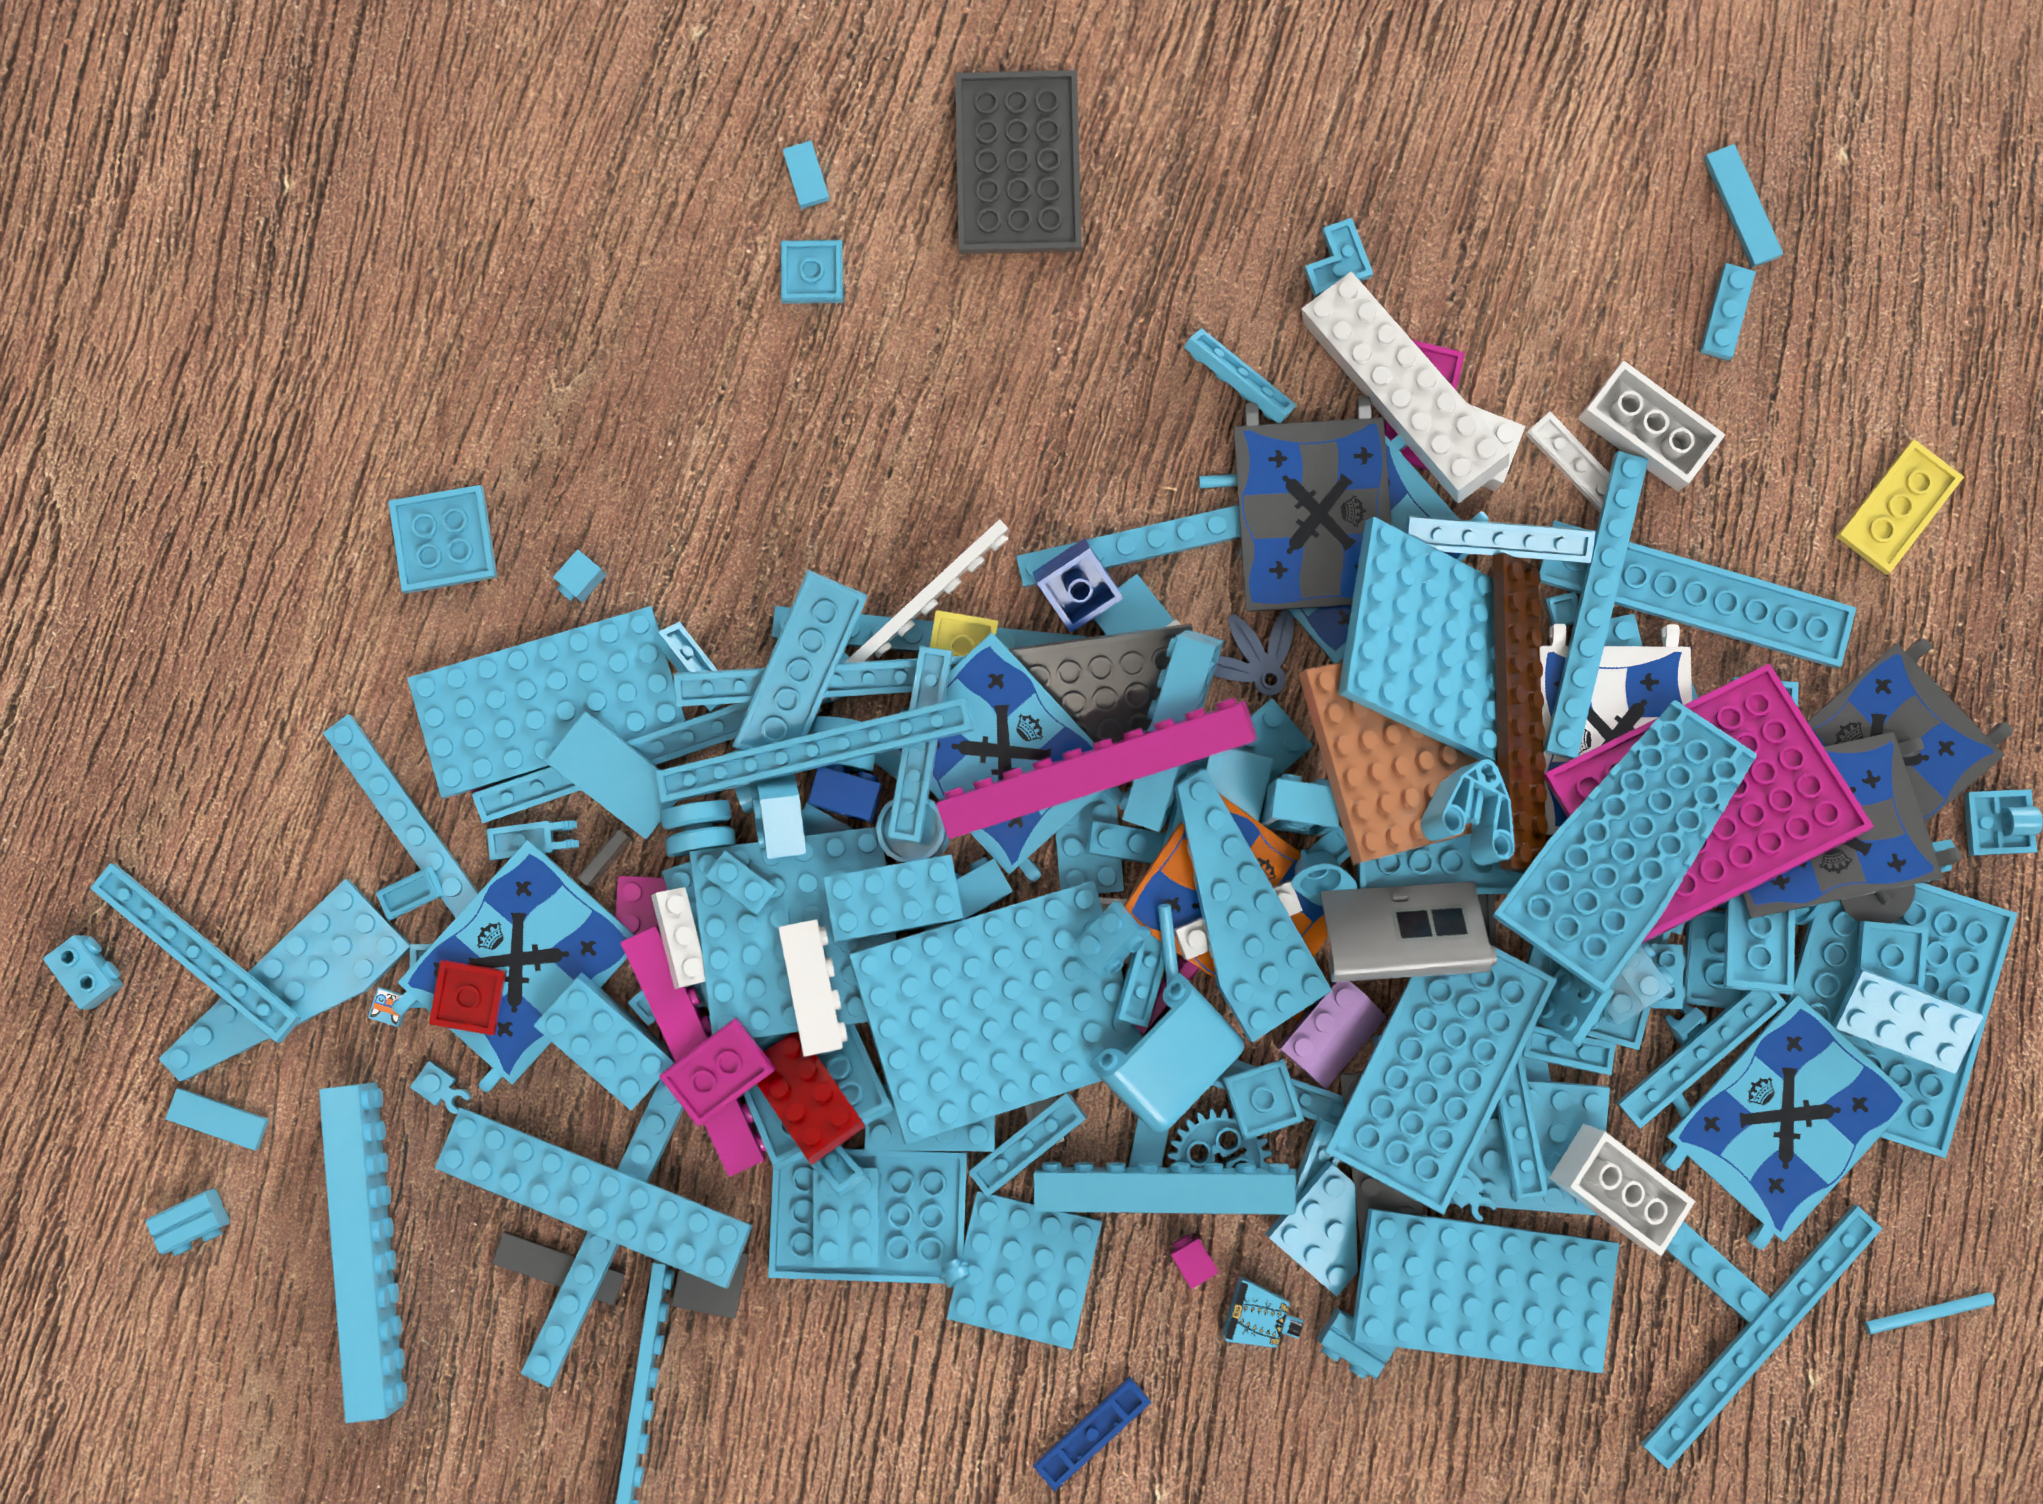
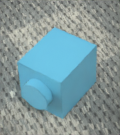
(578, 577)

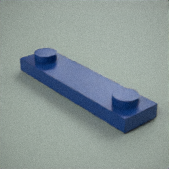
(1091, 1433)

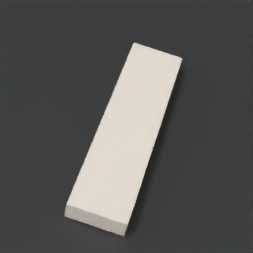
(1571, 458)

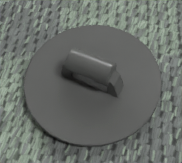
(1880, 906)

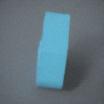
(1476, 797)

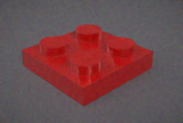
(467, 997)

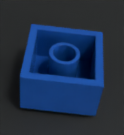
(1077, 585)
(846, 794)

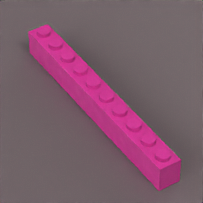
(1097, 769)

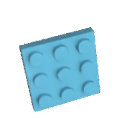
(442, 539)

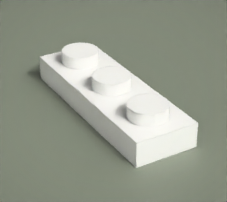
(679, 937)

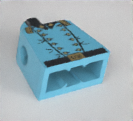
(1259, 1316)

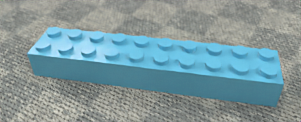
(362, 1251)

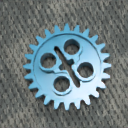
(1207, 1132)

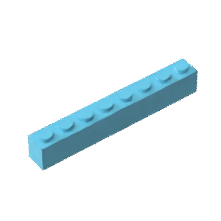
(1165, 1189)

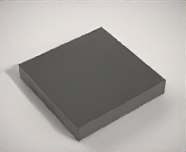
(706, 1297)

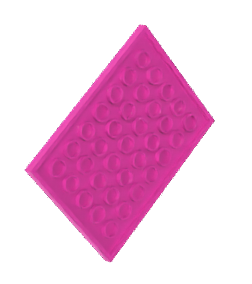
(1779, 815)

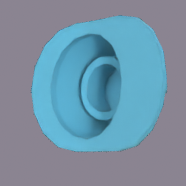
(1318, 873)

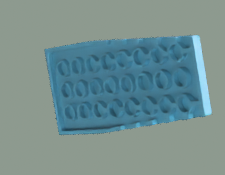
(1627, 847)

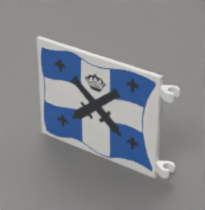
(1629, 691)

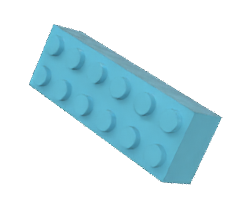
(1183, 689)

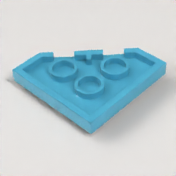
(1323, 1230)

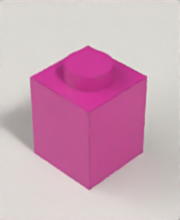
(1193, 1260)

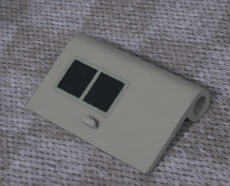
(1406, 932)

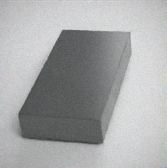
(605, 858)

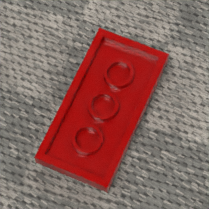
(808, 1100)

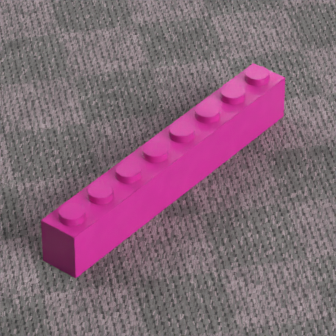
(684, 1030)

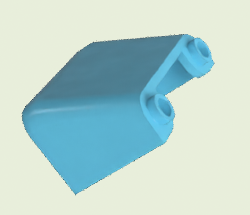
(1173, 1059)

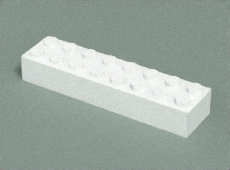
(1405, 387)

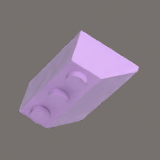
(1332, 1032)

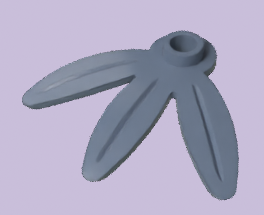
(1259, 662)

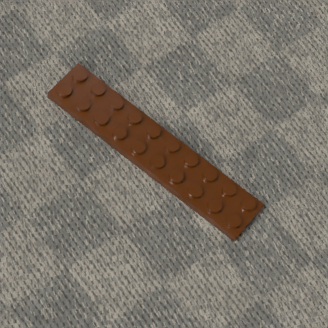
(1520, 704)

